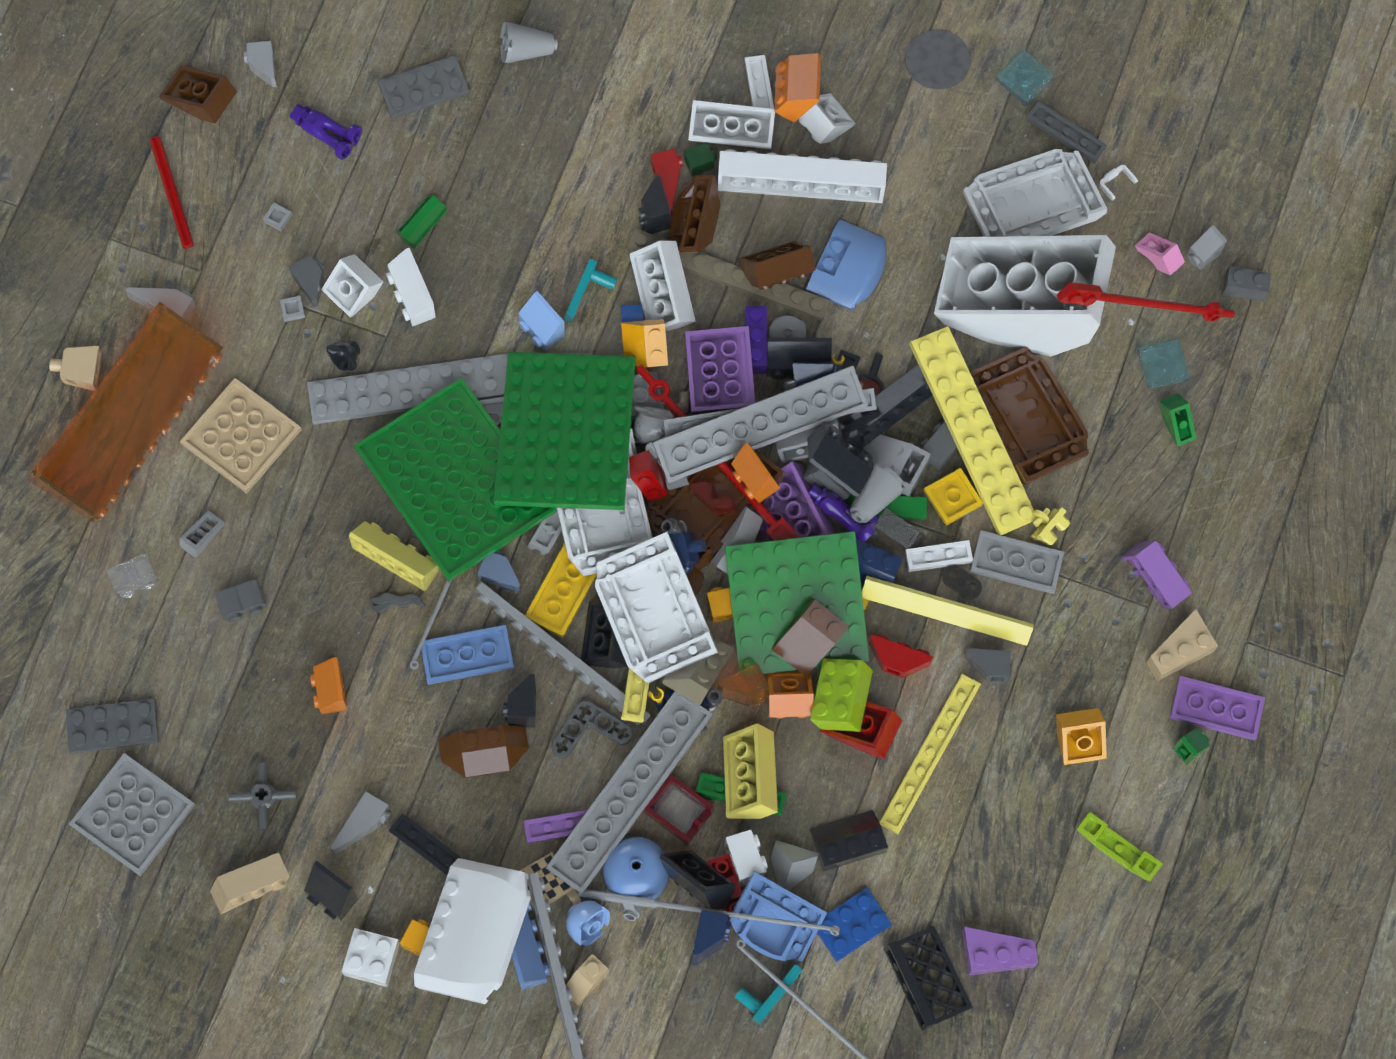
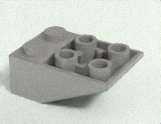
(900, 457)

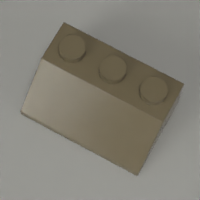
(698, 678)

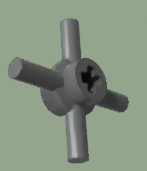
(262, 805)

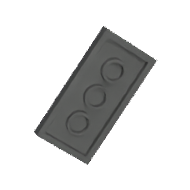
(423, 87)
(112, 726)

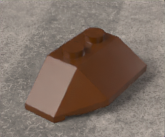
(696, 214)
(484, 750)

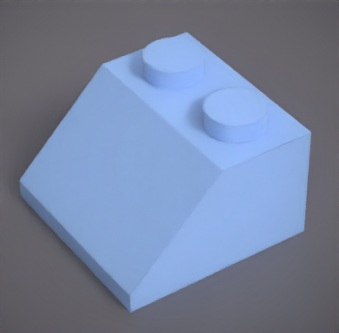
(541, 322)

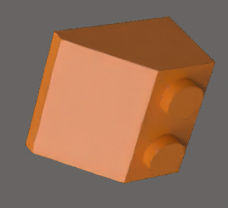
(754, 474)
(329, 687)
(789, 694)

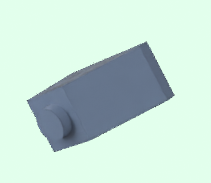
(498, 572)

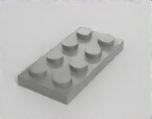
(1017, 562)

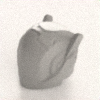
(649, 424)

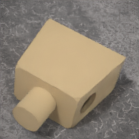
(79, 366)

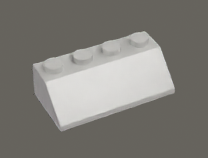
(731, 124)
(662, 284)

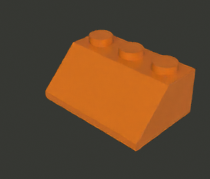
(797, 85)

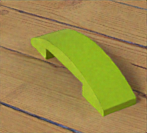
(1118, 848)

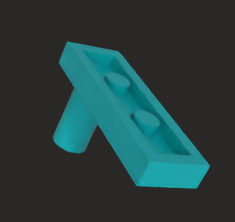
(593, 275)
(756, 1006)

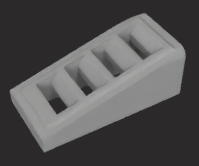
(188, 536)

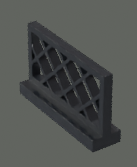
(910, 985)

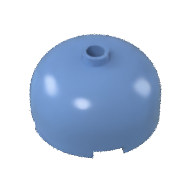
(623, 879)

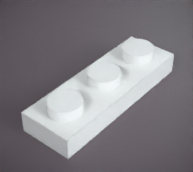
(759, 82)
(938, 556)

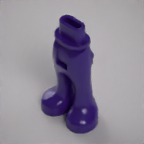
(316, 123)
(836, 507)

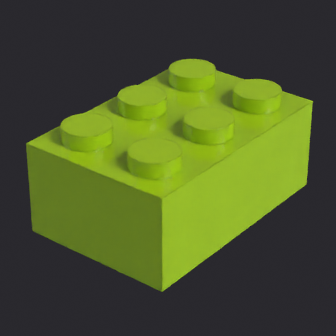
(841, 695)

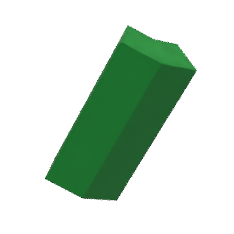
(421, 221)

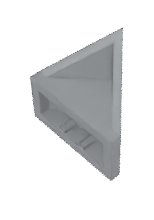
(791, 864)

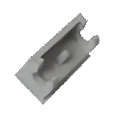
(546, 534)

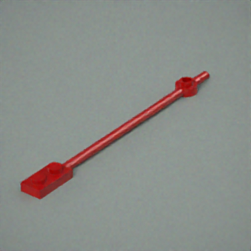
(1088, 294)
(778, 529)

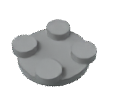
(787, 327)

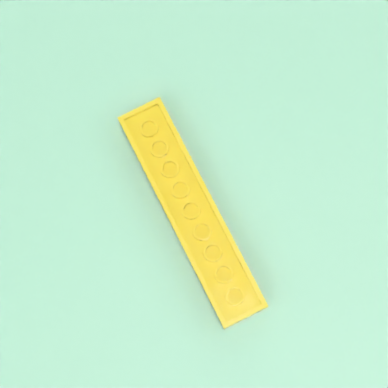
(973, 431)

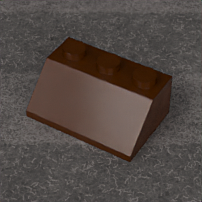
(778, 264)

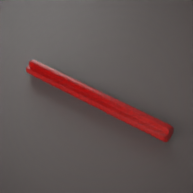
(171, 192)

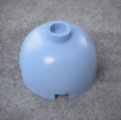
(585, 922)

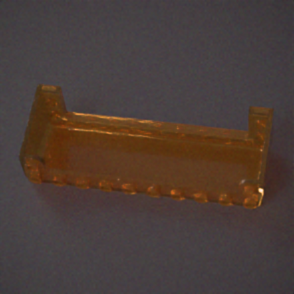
(127, 414)

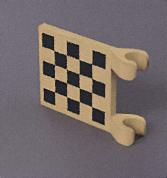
(554, 887)

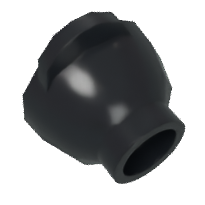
(344, 354)

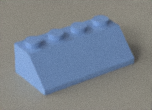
(527, 955)

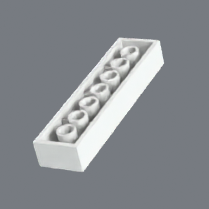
(802, 176)

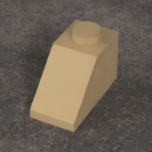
(586, 979)

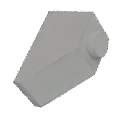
(261, 61)
(1206, 248)

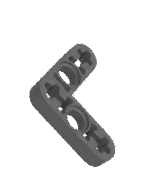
(590, 721)

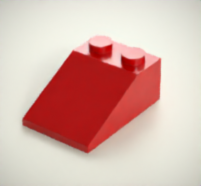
(876, 731)

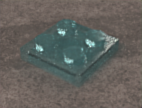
(1024, 77)
(1163, 364)

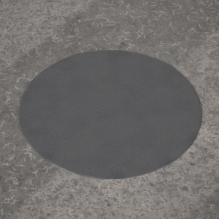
(937, 59)

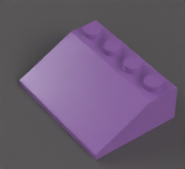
(719, 369)
(796, 506)

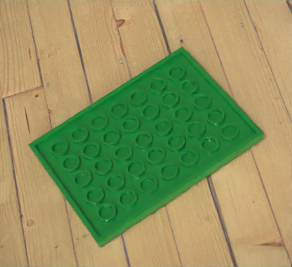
(565, 431)
(442, 479)

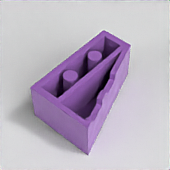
(1158, 572)
(996, 952)

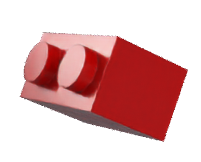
(648, 475)

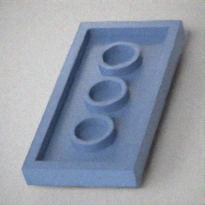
(467, 654)

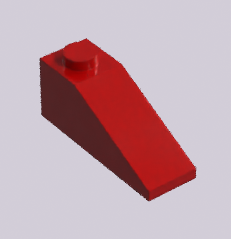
(668, 166)

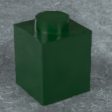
(699, 159)

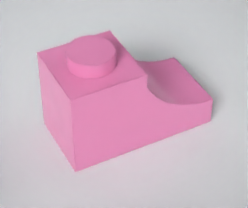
(1161, 253)

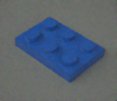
(858, 921)

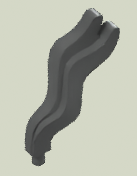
(387, 600)

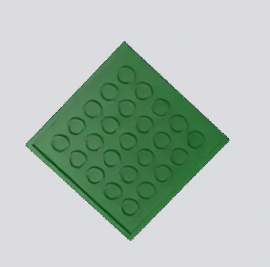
(777, 580)

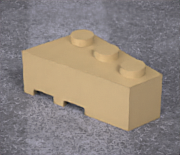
(1183, 647)
(249, 882)

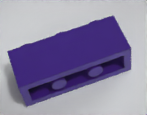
(757, 321)

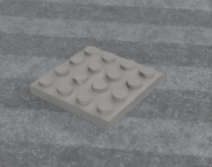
(132, 814)

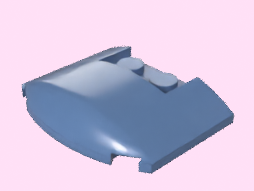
(849, 266)
(770, 900)

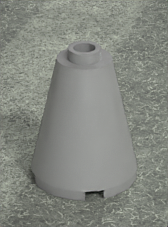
(525, 43)
(879, 491)

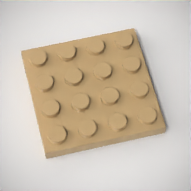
(240, 435)

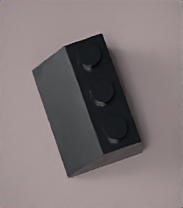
(784, 350)
(839, 458)
(600, 642)
(849, 840)
(698, 878)

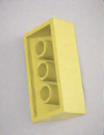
(394, 555)
(750, 773)

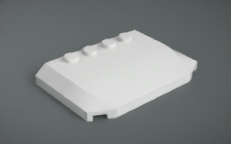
(1035, 196)
(599, 533)
(653, 609)
(473, 931)

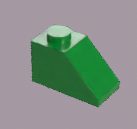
(1178, 419)
(1191, 745)

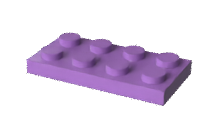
(1217, 708)

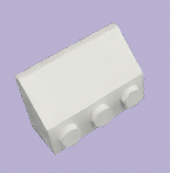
(410, 288)

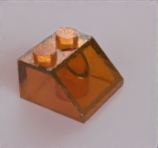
(745, 687)

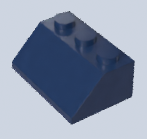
(876, 563)
(711, 934)

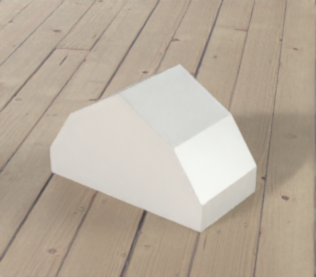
(1009, 287)

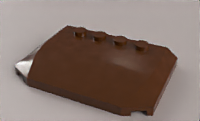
(1031, 414)
(699, 519)

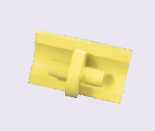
(1047, 522)

